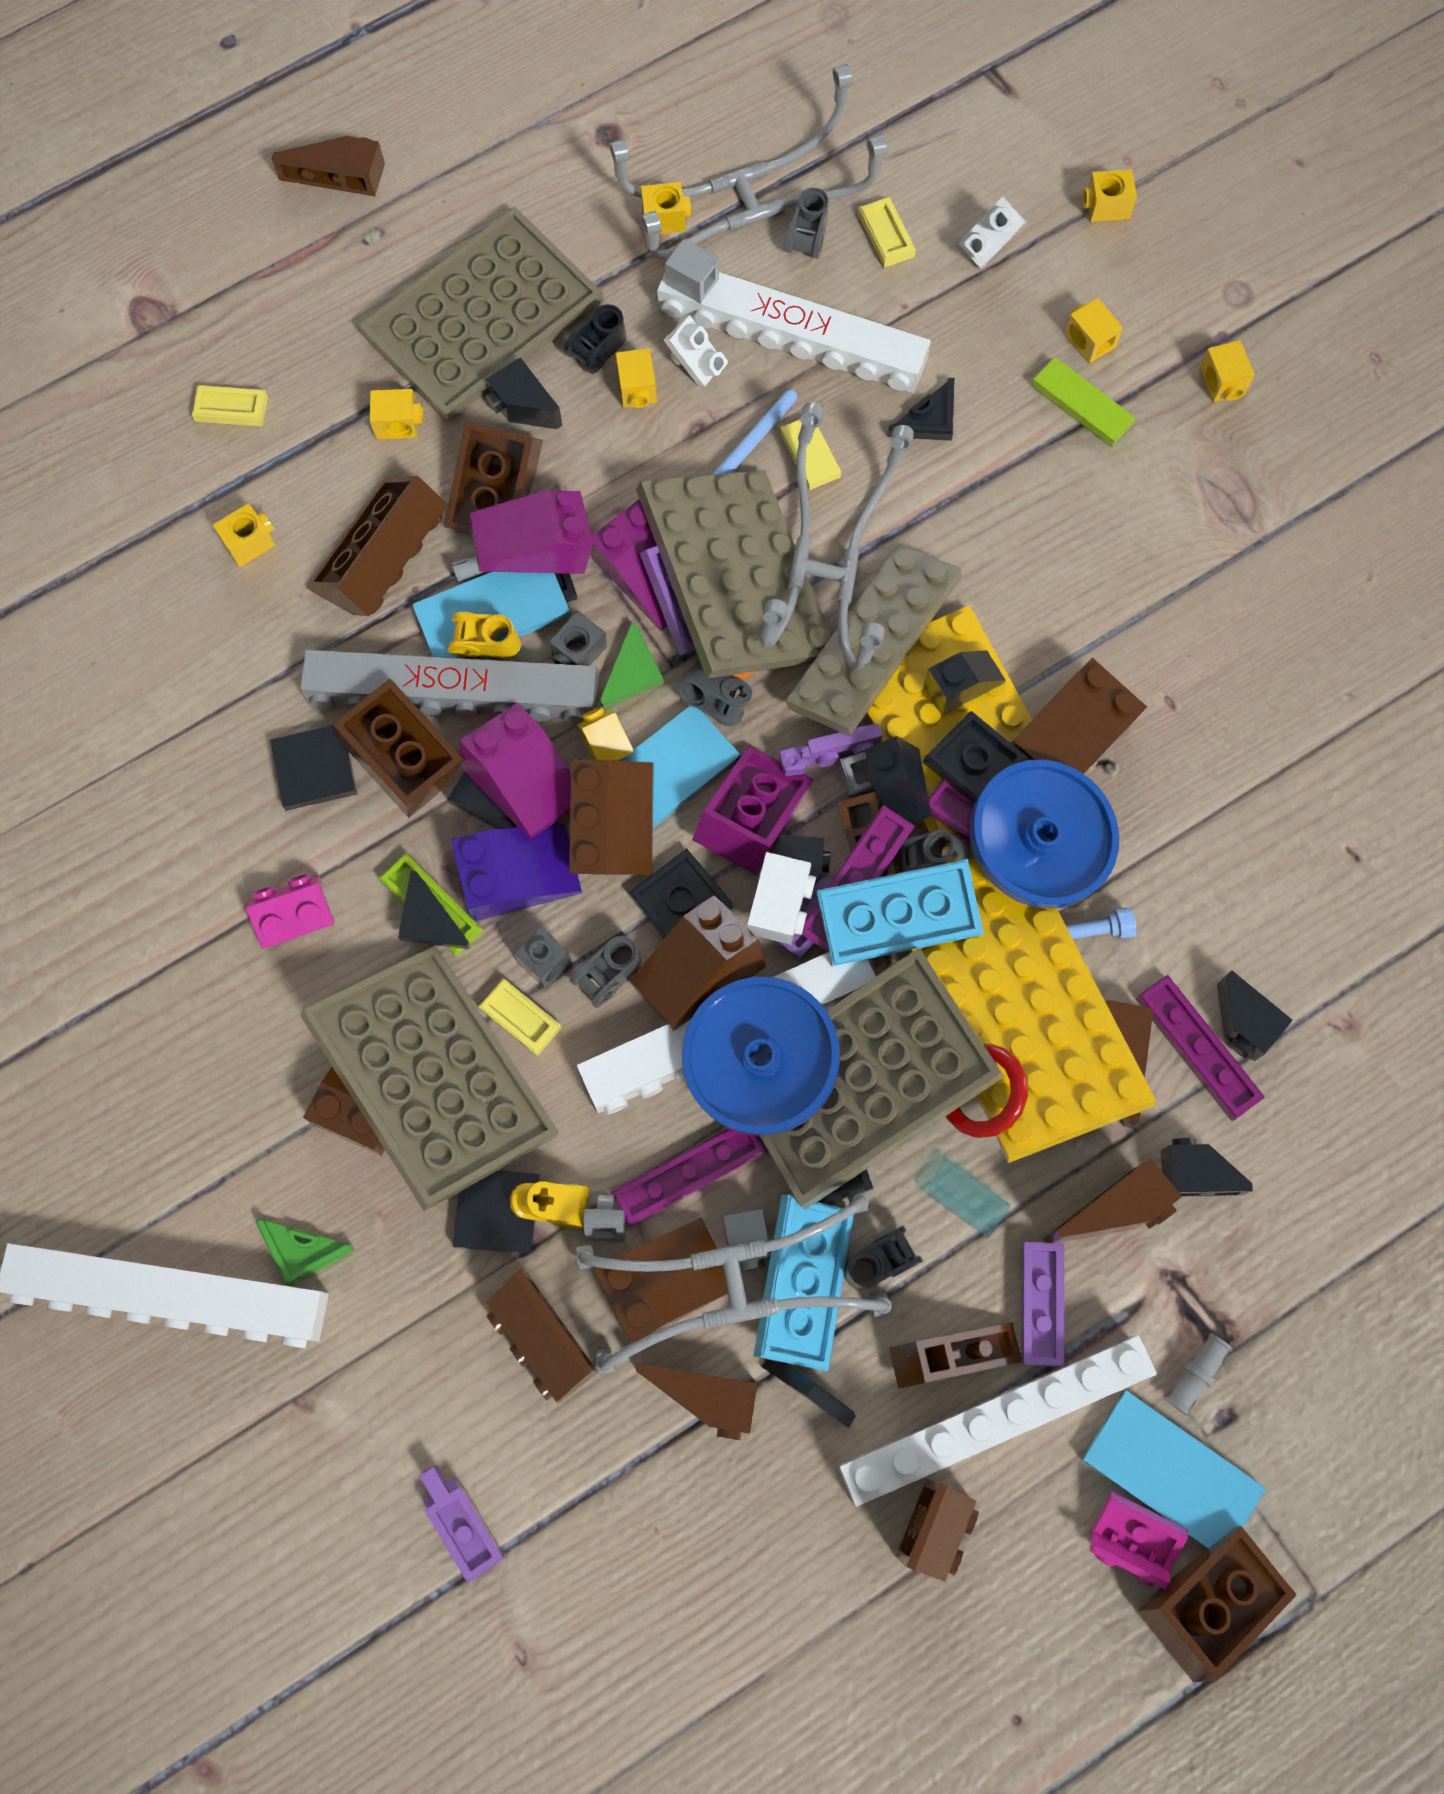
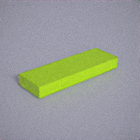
(1083, 401)
(397, 879)

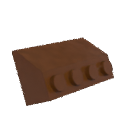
(378, 545)

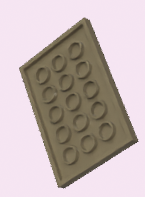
(480, 312)
(725, 561)
(901, 1070)
(429, 1076)

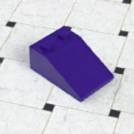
(511, 872)

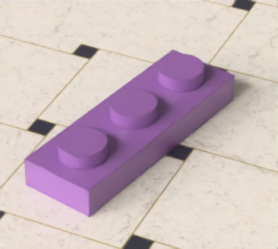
(667, 600)
(1042, 1304)

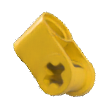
(476, 636)
(555, 1203)

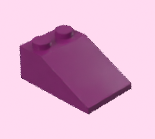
(533, 534)
(618, 552)
(518, 770)
(751, 810)

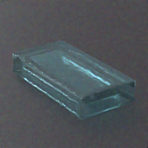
(967, 1198)

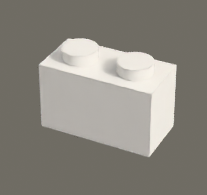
(780, 897)

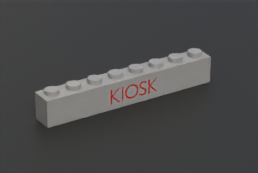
(452, 684)

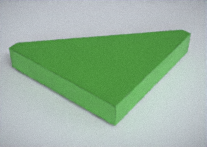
(633, 670)
(299, 1252)

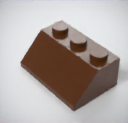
(398, 747)
(611, 817)
(539, 1338)

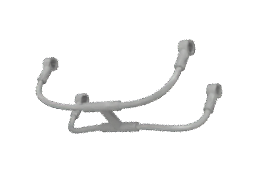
(876, 147)
(778, 613)
(730, 1258)

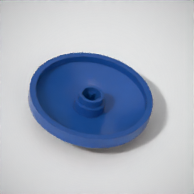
(1044, 834)
(761, 1056)

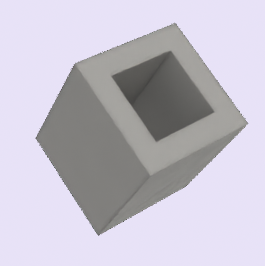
(691, 270)

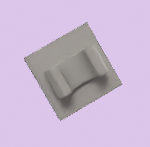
(605, 1221)

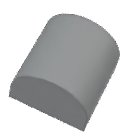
(855, 774)

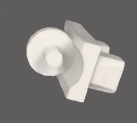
(992, 232)
(694, 351)

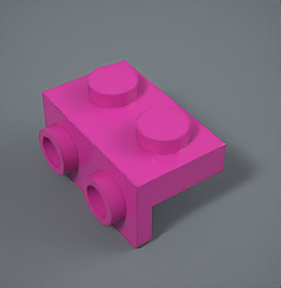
(289, 910)
(1137, 1540)

